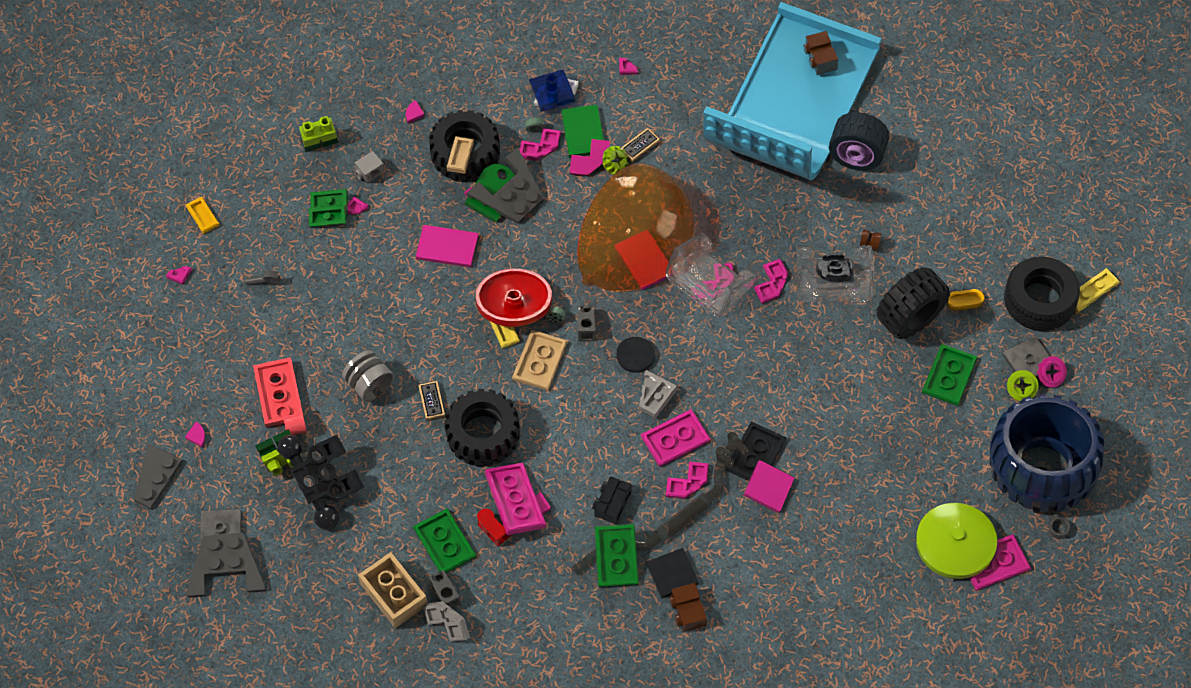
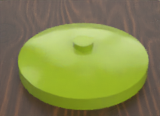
(956, 540)

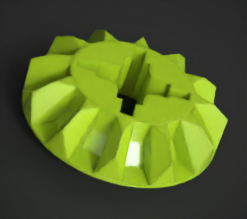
(612, 153)
(1015, 378)

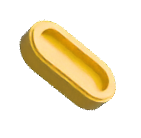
(965, 299)

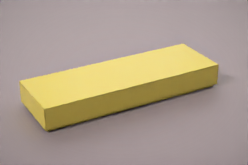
(1095, 289)

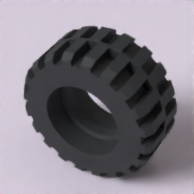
(464, 125)
(913, 303)
(487, 449)

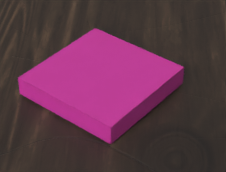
(768, 486)

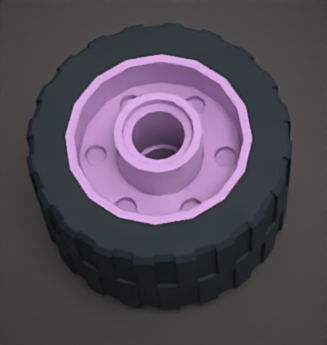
(859, 141)

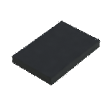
(762, 446)

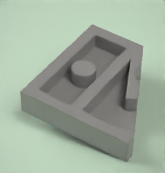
(655, 394)

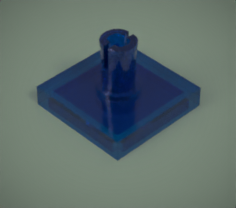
(552, 90)

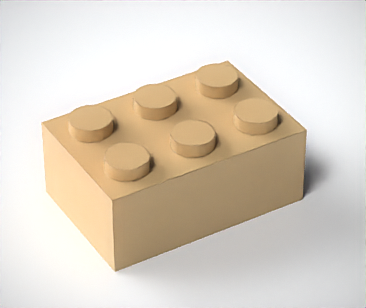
(392, 590)

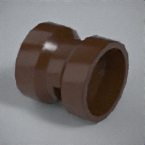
(875, 239)

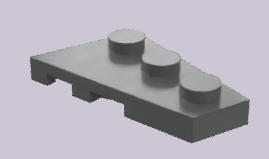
(155, 475)

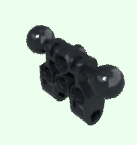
(326, 516)

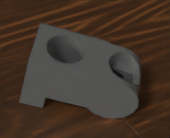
(586, 324)
(444, 589)

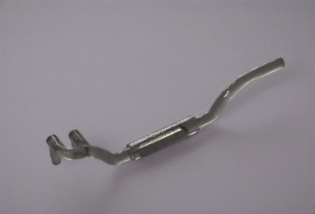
(691, 510)

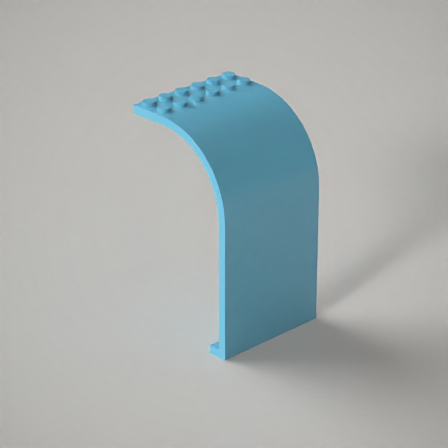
(784, 106)

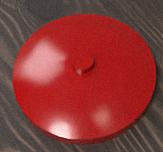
(513, 297)

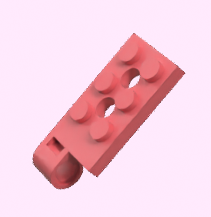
(286, 410)

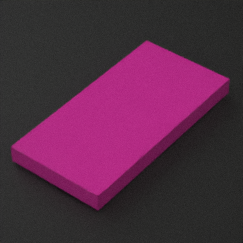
(515, 498)

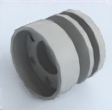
(366, 373)

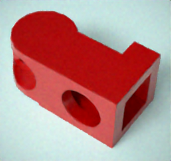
(491, 526)

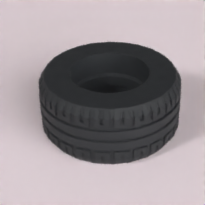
(1036, 314)

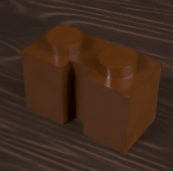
(821, 53)
(688, 607)

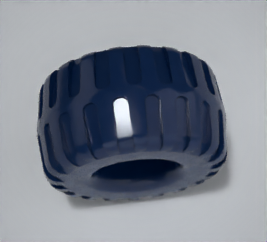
(1051, 425)

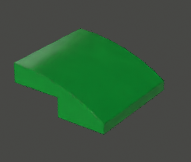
(328, 208)

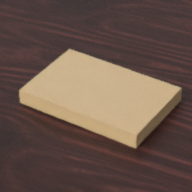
(539, 360)

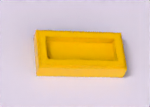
(202, 215)

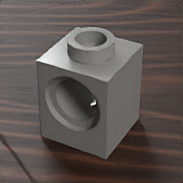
(369, 167)

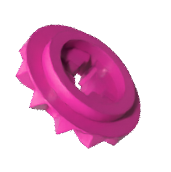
(1057, 377)

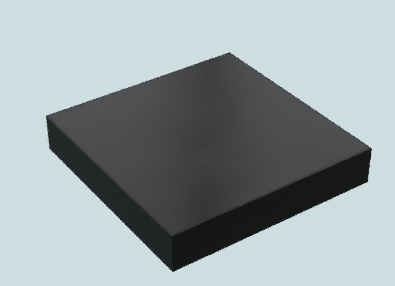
(671, 572)

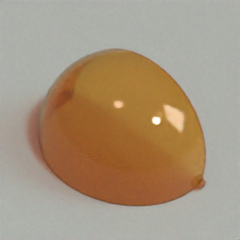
(633, 229)

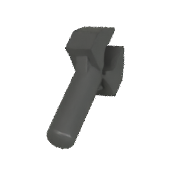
(270, 277)

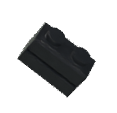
(612, 500)

